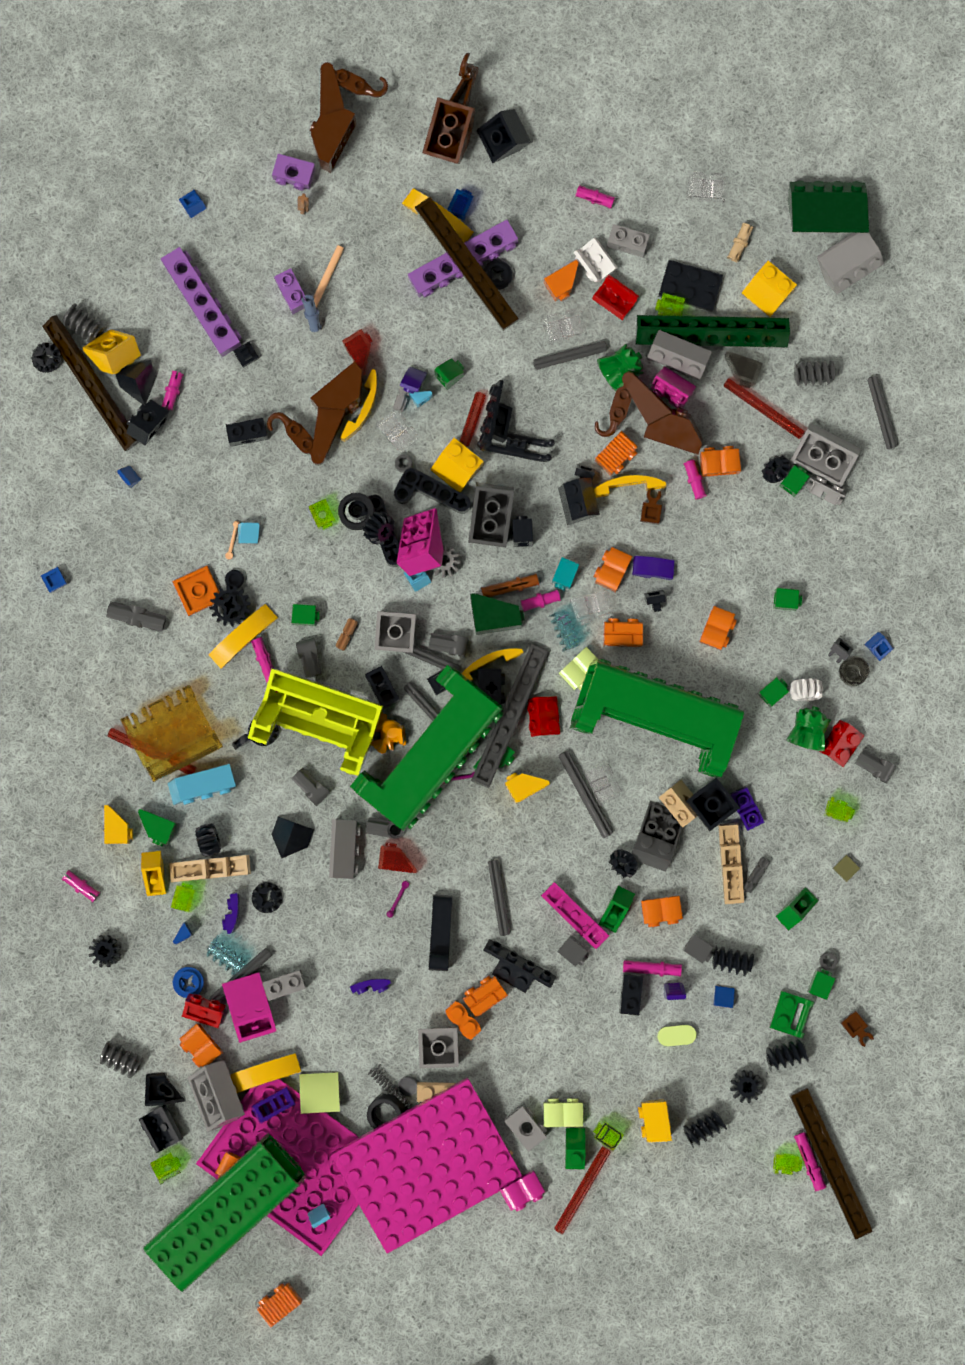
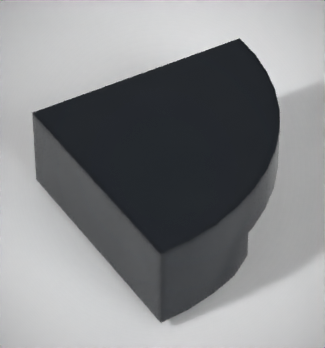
(241, 741)

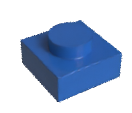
(53, 579)

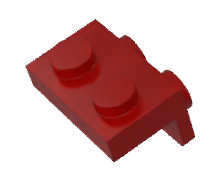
(615, 297)
(543, 716)
(842, 742)
(203, 1010)

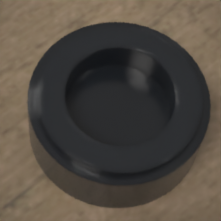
(234, 578)

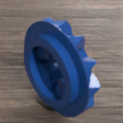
(186, 973)

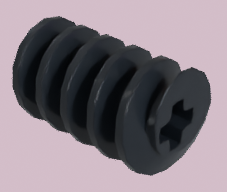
(732, 961)
(786, 1054)
(703, 1128)

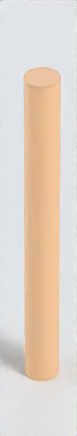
(327, 275)

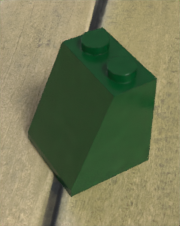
(494, 615)

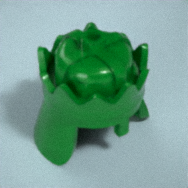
(616, 365)
(809, 729)

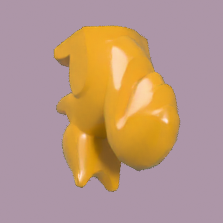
(390, 733)

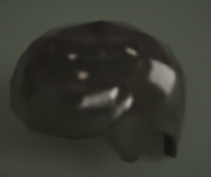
(854, 671)

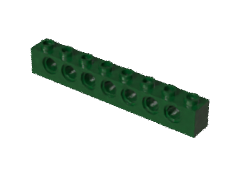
(716, 330)

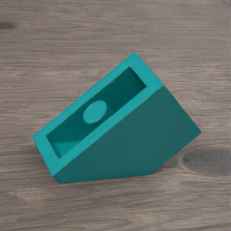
(565, 574)

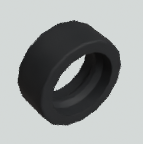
(354, 497)
(389, 1099)

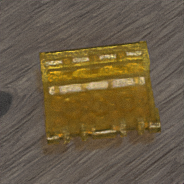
(171, 734)

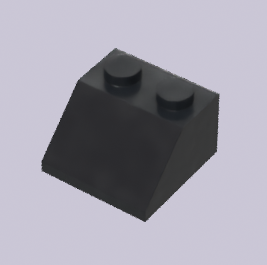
(503, 135)
(578, 500)
(712, 804)

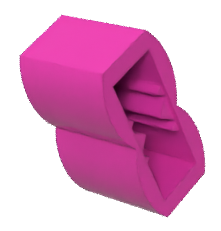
(522, 1191)

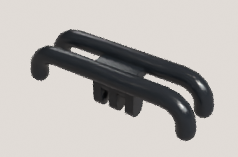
(516, 447)

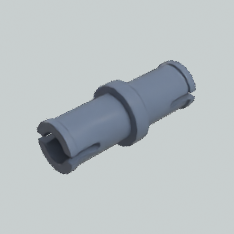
(311, 313)

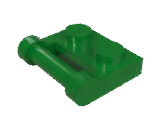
(785, 1013)

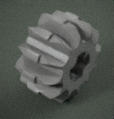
(449, 566)

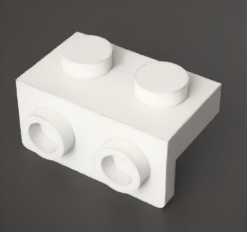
(595, 260)

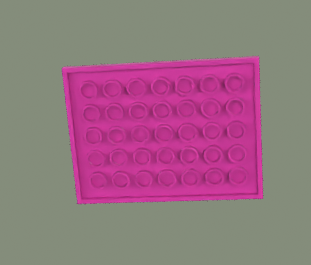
(310, 1141)
(426, 1165)

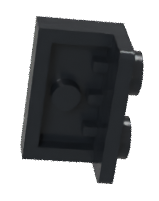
(160, 1128)

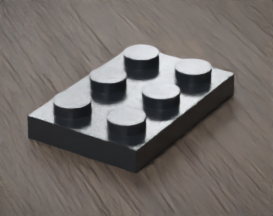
(692, 283)

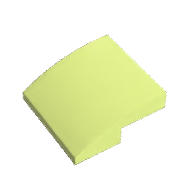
(319, 1092)

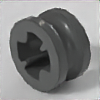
(397, 463)
(831, 956)

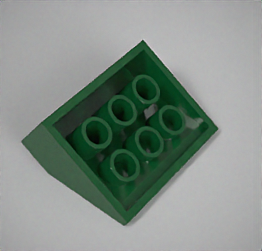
(828, 207)

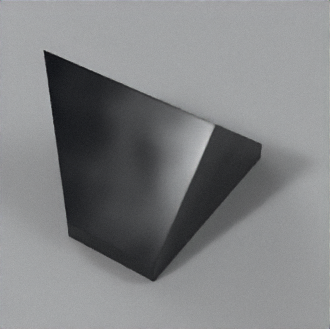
(137, 380)
(290, 836)
(160, 1091)

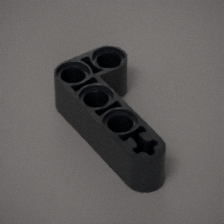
(434, 494)
(381, 508)
(440, 932)

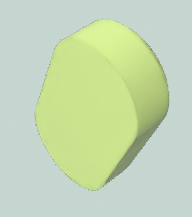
(676, 1035)

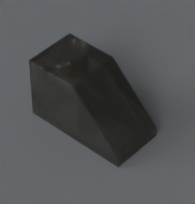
(743, 369)

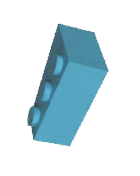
(201, 785)

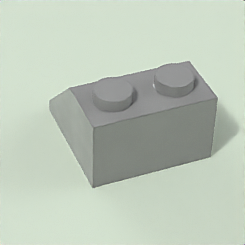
(395, 631)
(438, 1048)

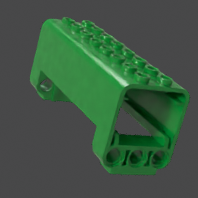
(661, 710)
(434, 753)
(225, 1212)

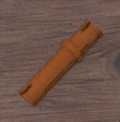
(531, 580)

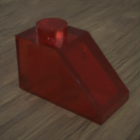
(359, 348)
(394, 859)

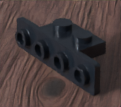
(497, 419)
(516, 969)

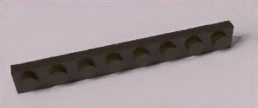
(466, 263)
(89, 381)
(831, 1163)

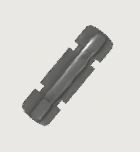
(756, 875)

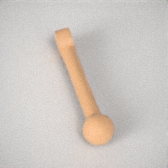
(229, 555)

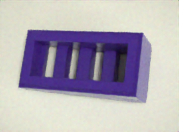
(674, 991)
(257, 1112)

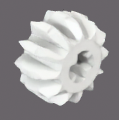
(806, 689)

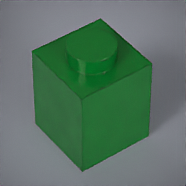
(794, 480)
(787, 599)
(305, 615)
(774, 691)
(821, 984)

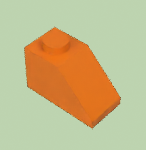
(561, 282)

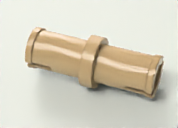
(740, 242)

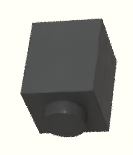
(698, 949)
(573, 952)

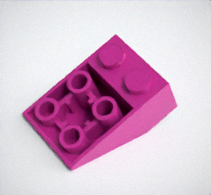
(672, 387)
(420, 543)
(249, 1007)

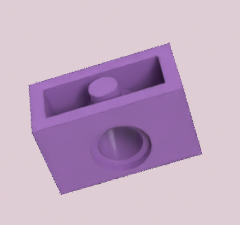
(285, 164)
(290, 290)

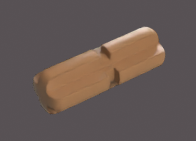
(303, 203)
(347, 631)

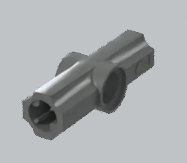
(136, 616)

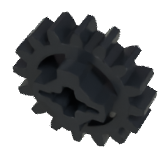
(222, 603)

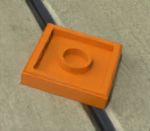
(196, 590)

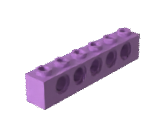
(484, 240)
(172, 263)

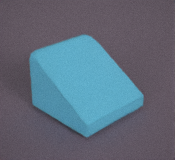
(421, 398)
(248, 533)
(418, 580)
(319, 1215)

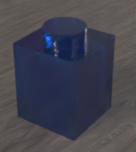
(461, 203)

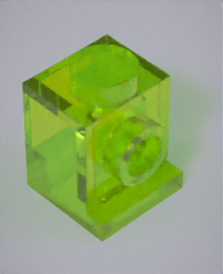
(671, 301)
(316, 509)
(838, 810)
(786, 1163)
(159, 1167)

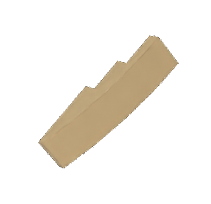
(731, 863)
(210, 868)

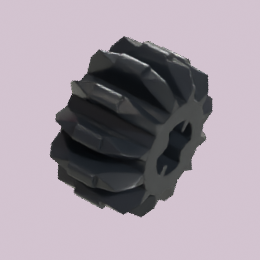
(378, 528)
(208, 840)
(107, 944)
(753, 1086)

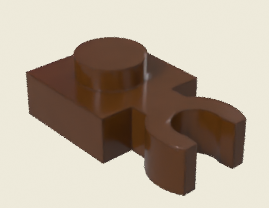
(651, 511)
(855, 1027)

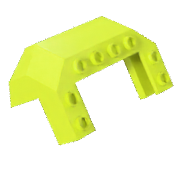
(319, 713)

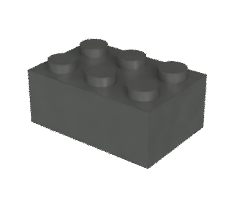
(491, 514)

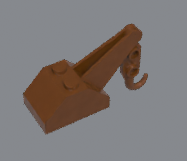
(452, 121)
(335, 122)
(332, 402)
(664, 424)

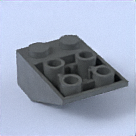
(657, 837)

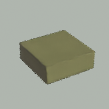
(845, 868)

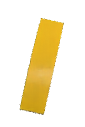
(416, 197)
(352, 428)
(650, 482)
(242, 635)
(508, 654)
(266, 1072)

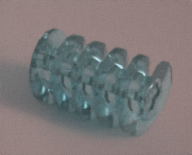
(566, 629)
(226, 956)

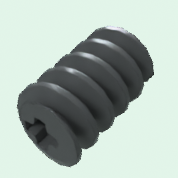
(81, 324)
(814, 372)
(120, 1060)

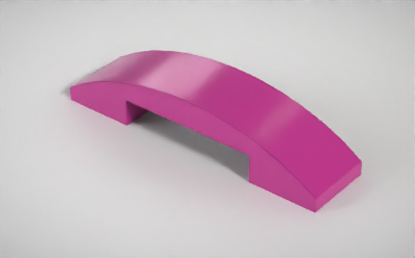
(574, 915)

